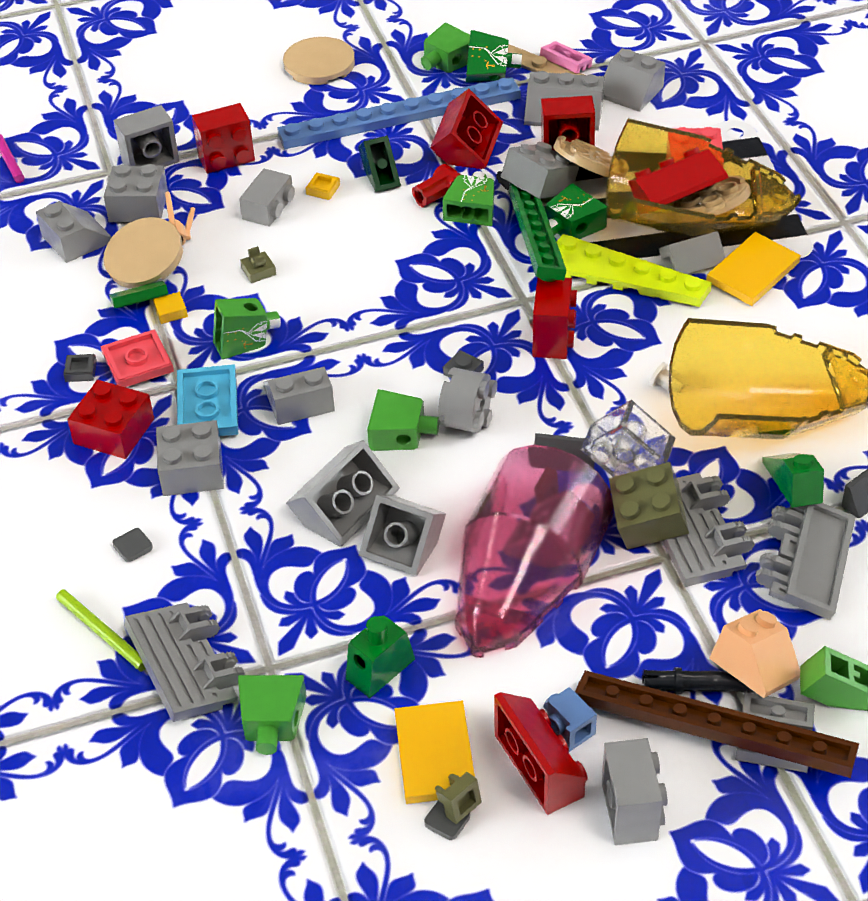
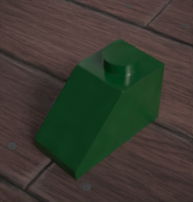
(379, 163)

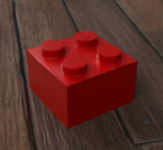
(569, 118)
(223, 138)
(553, 318)
(111, 419)

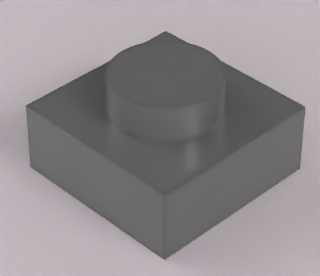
(463, 361)

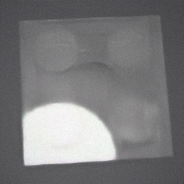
(627, 441)

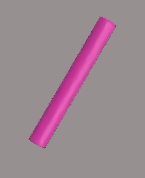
(10, 161)

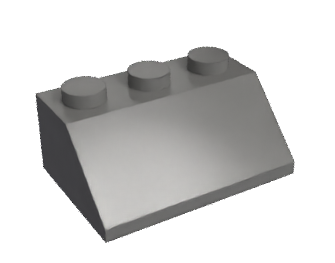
(561, 85)
(342, 493)

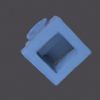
(571, 717)

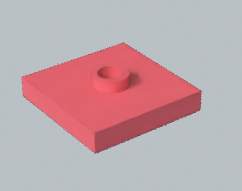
(137, 358)

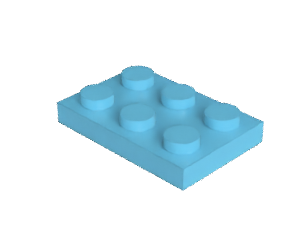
(208, 396)

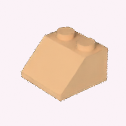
(757, 653)

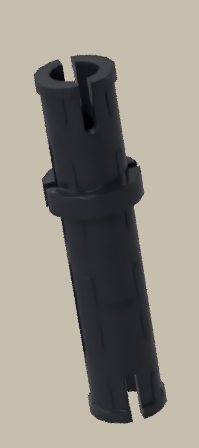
(692, 681)

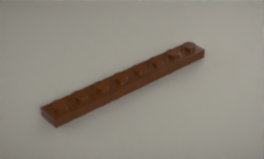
(719, 723)

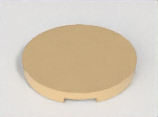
(319, 60)
(584, 155)
(717, 197)
(143, 252)

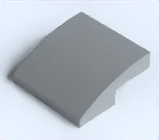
(781, 710)

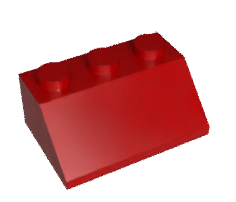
(467, 132)
(678, 177)
(538, 752)

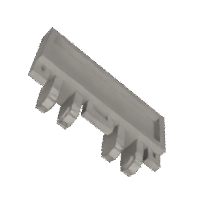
(712, 546)
(810, 556)
(182, 661)

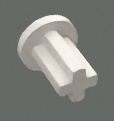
(661, 376)

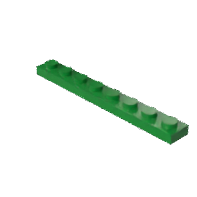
(537, 235)

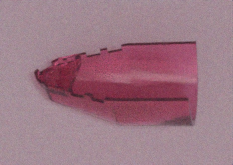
(528, 544)

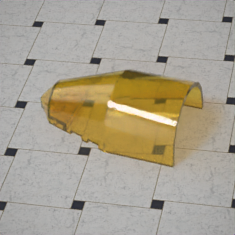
(647, 144)
(759, 381)

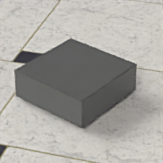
(80, 368)

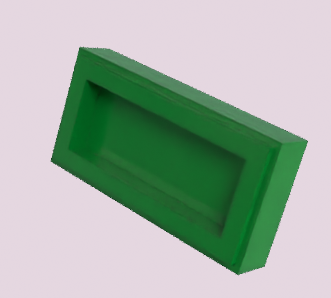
(138, 294)

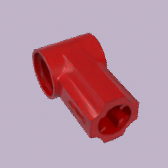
(435, 186)

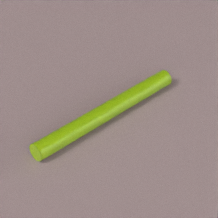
(100, 628)

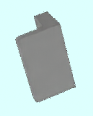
(695, 253)

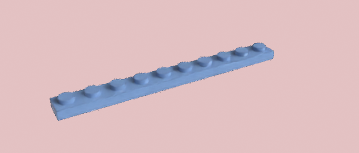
(391, 114)

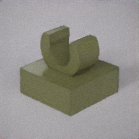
(257, 265)
(460, 797)

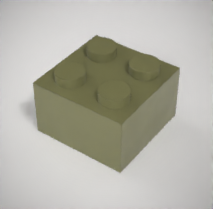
(648, 505)

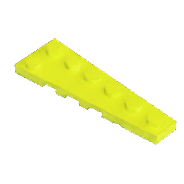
(625, 271)

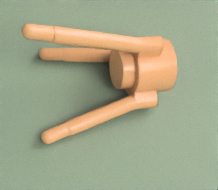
(183, 231)

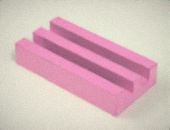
(566, 57)

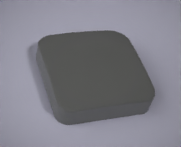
(132, 545)
(441, 825)

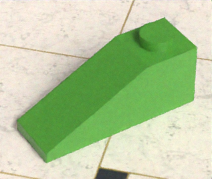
(835, 680)

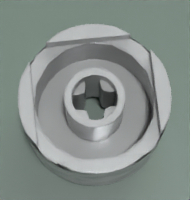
(467, 400)

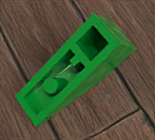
(798, 477)

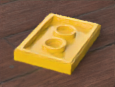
(753, 268)
(431, 747)

